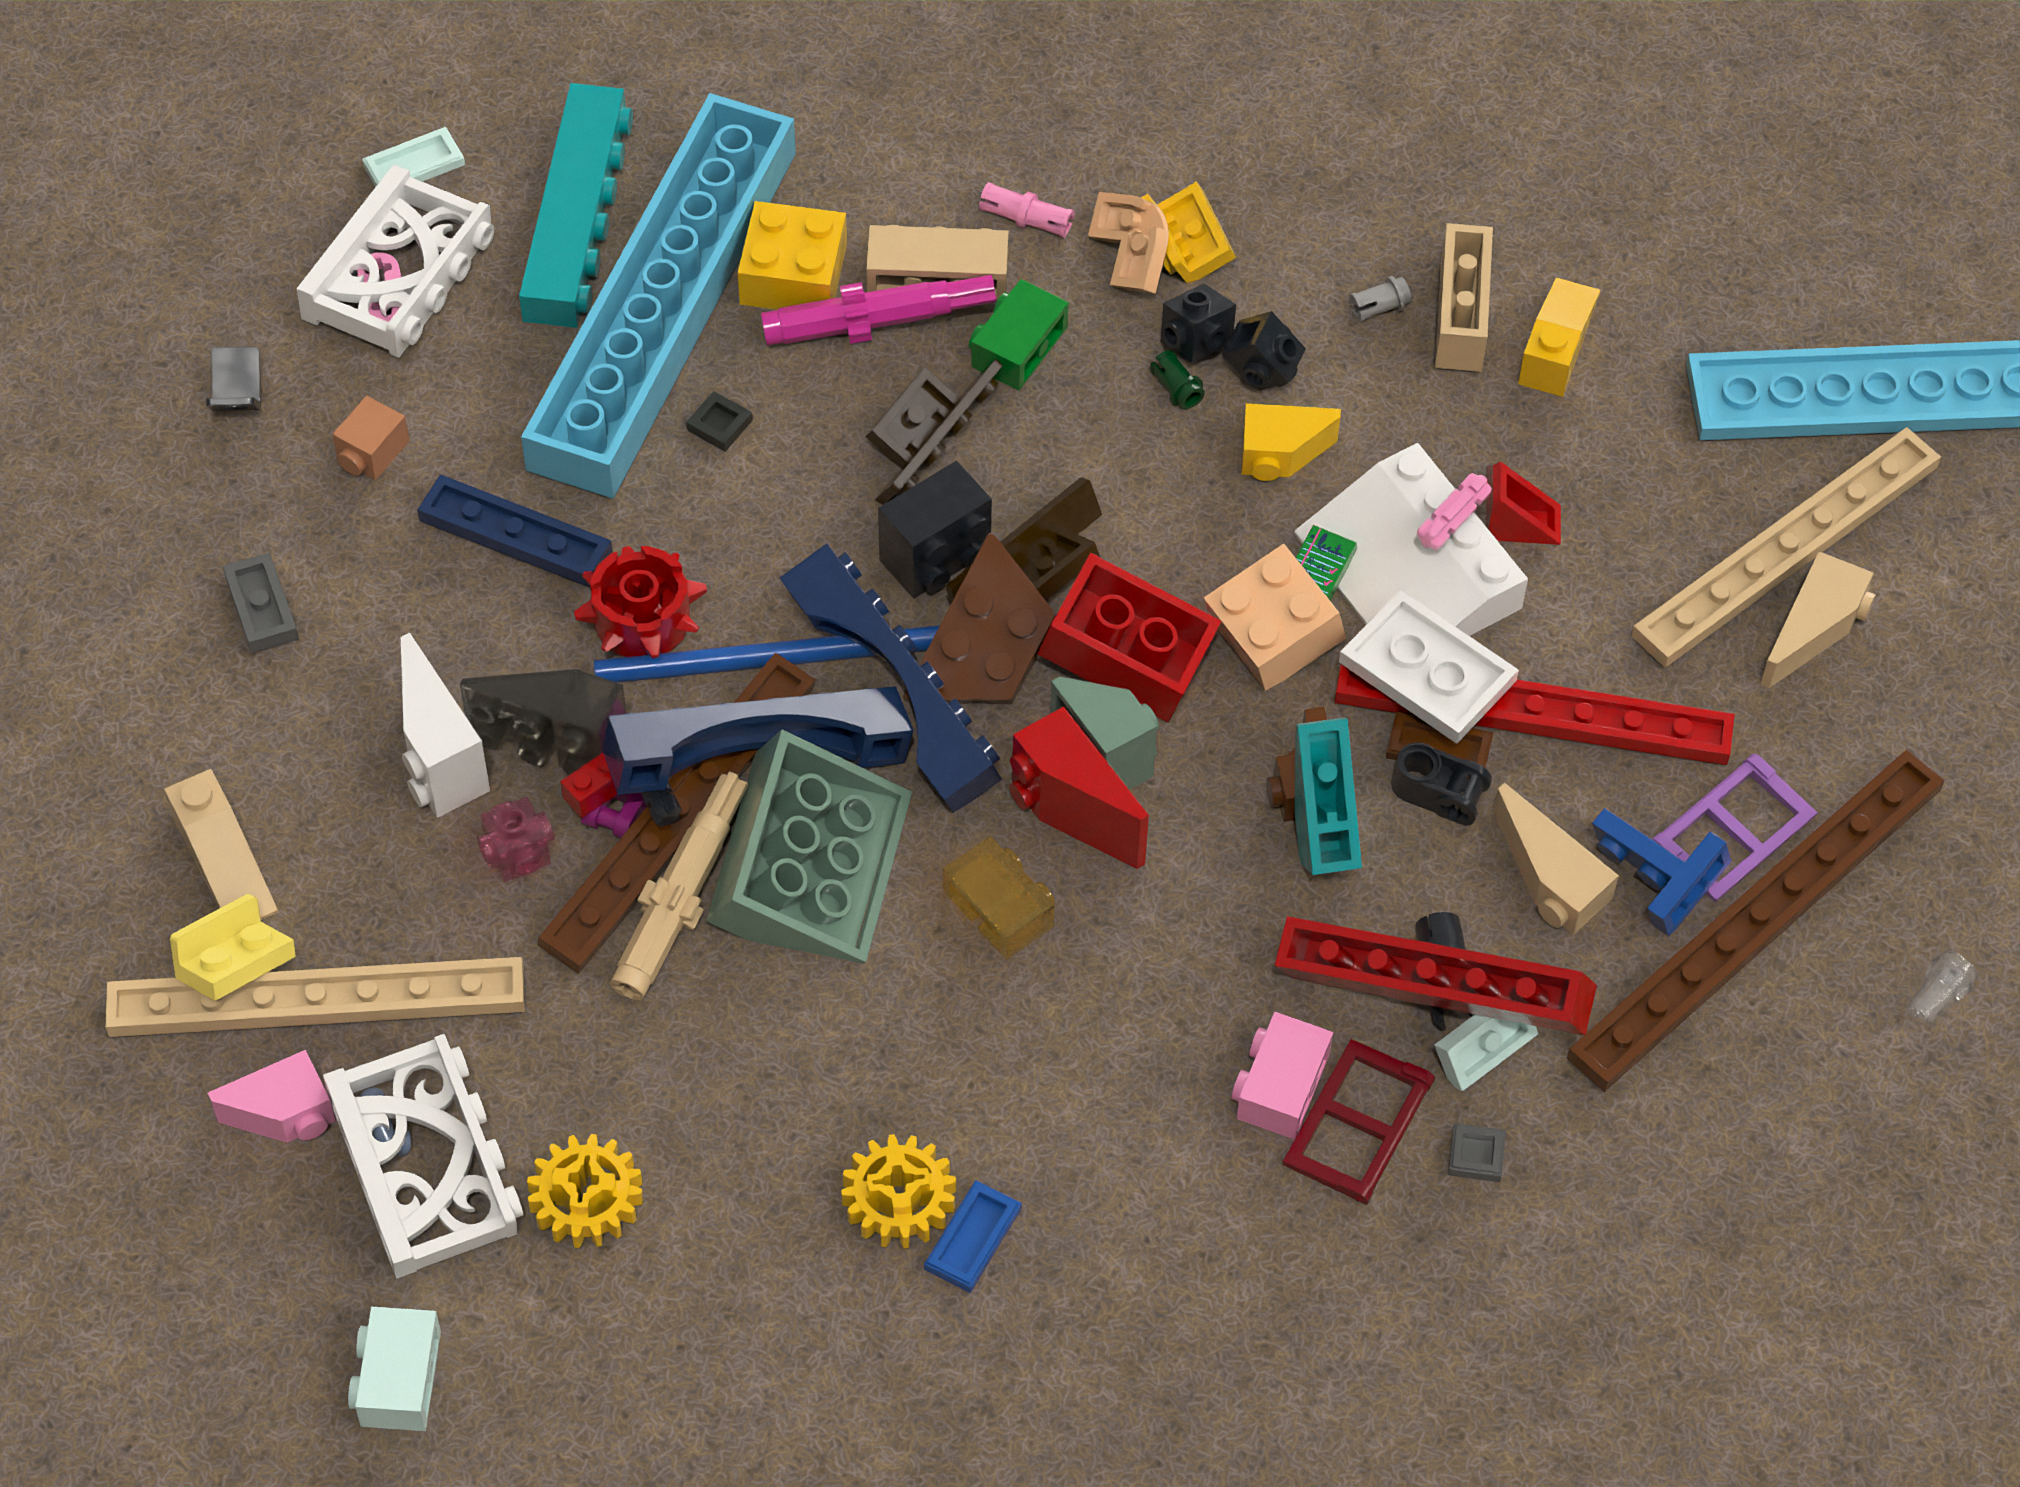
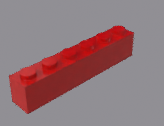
(1437, 975)

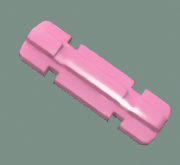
(1454, 511)

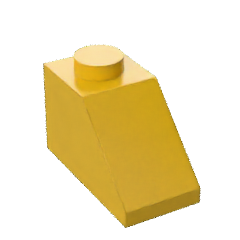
(1285, 438)

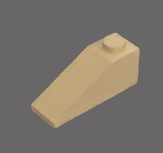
(1821, 615)
(217, 842)
(1559, 872)

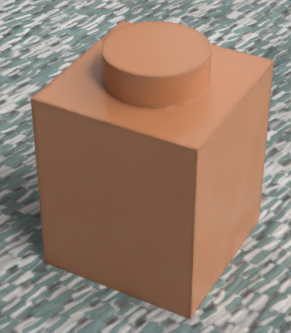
(370, 438)

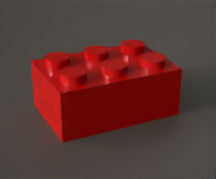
(1129, 636)

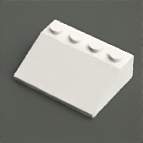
(1464, 581)

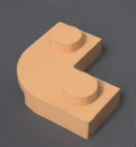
(1142, 239)

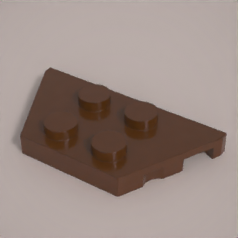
(989, 631)

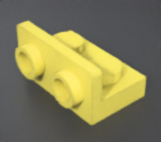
(228, 949)

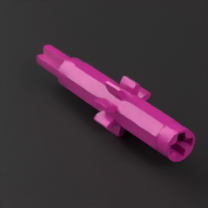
(860, 311)

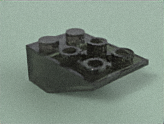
(542, 711)

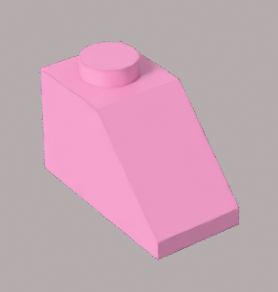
(276, 1101)

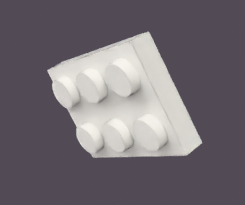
(1428, 666)

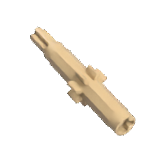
(674, 897)

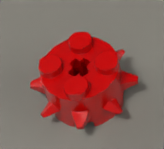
(640, 602)

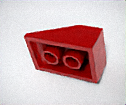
(1076, 789)

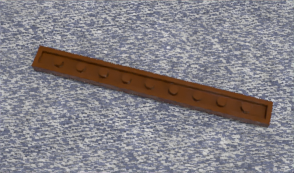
(1754, 920)

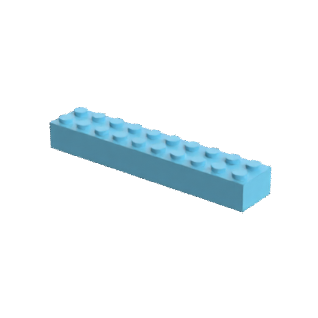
(658, 297)

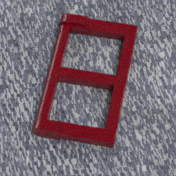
(1361, 1191)

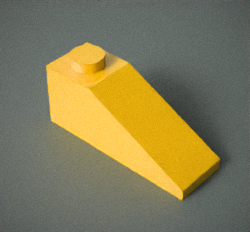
(1557, 337)

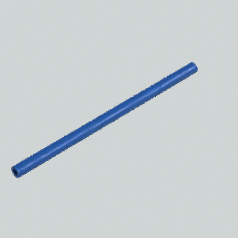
(744, 657)

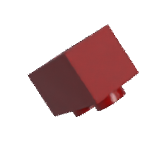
(588, 786)

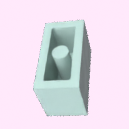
(396, 1368)

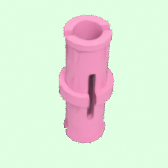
(1026, 210)

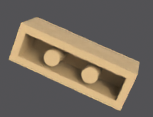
(934, 254)
(1464, 297)

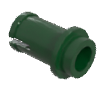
(1178, 380)

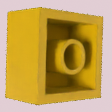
(791, 256)

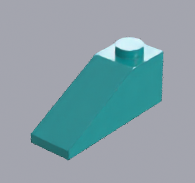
(1325, 798)

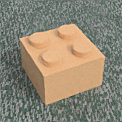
(1275, 617)

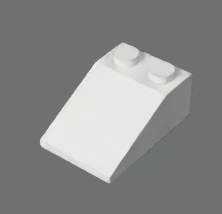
(441, 743)

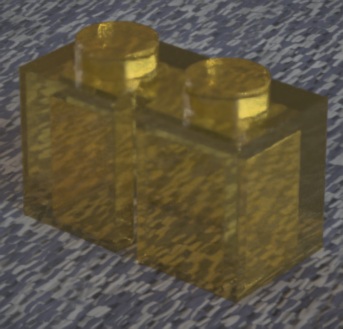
(994, 885)

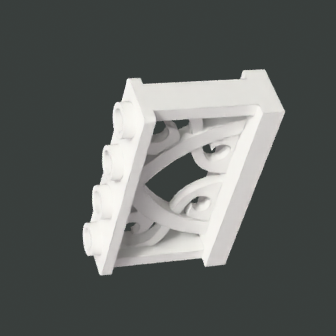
(415, 294)
(400, 1222)

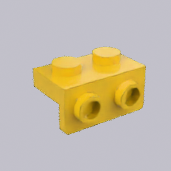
(1195, 235)

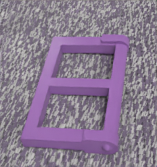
(1709, 804)

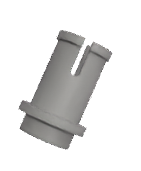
(1381, 298)

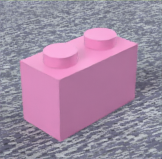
(1283, 1075)

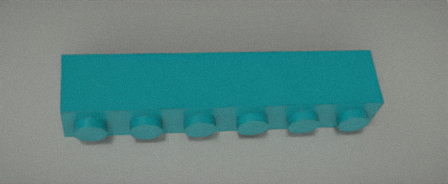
(574, 206)

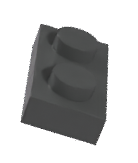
(260, 602)

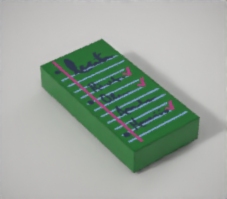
(1326, 558)

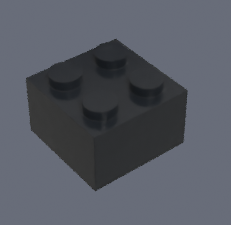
(934, 529)

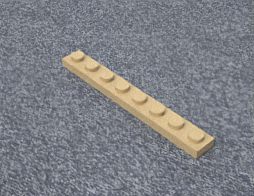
(1785, 547)
(320, 997)

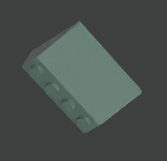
(809, 851)

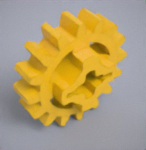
(565, 1179)
(923, 1184)

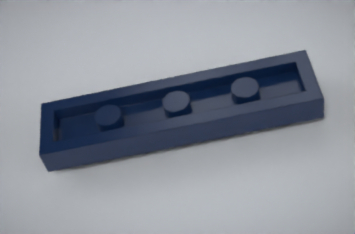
(513, 529)

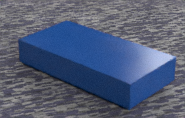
(972, 1236)

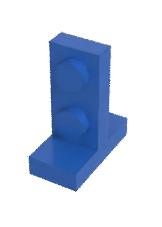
(1682, 881)

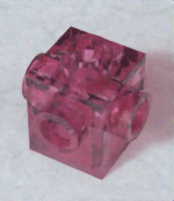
(515, 838)

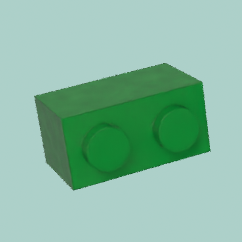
(1019, 333)

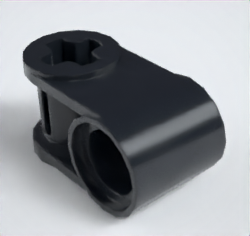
(1441, 783)

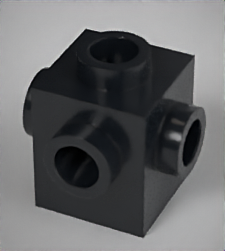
(1197, 322)
(1264, 351)

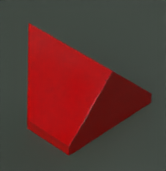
(1519, 509)

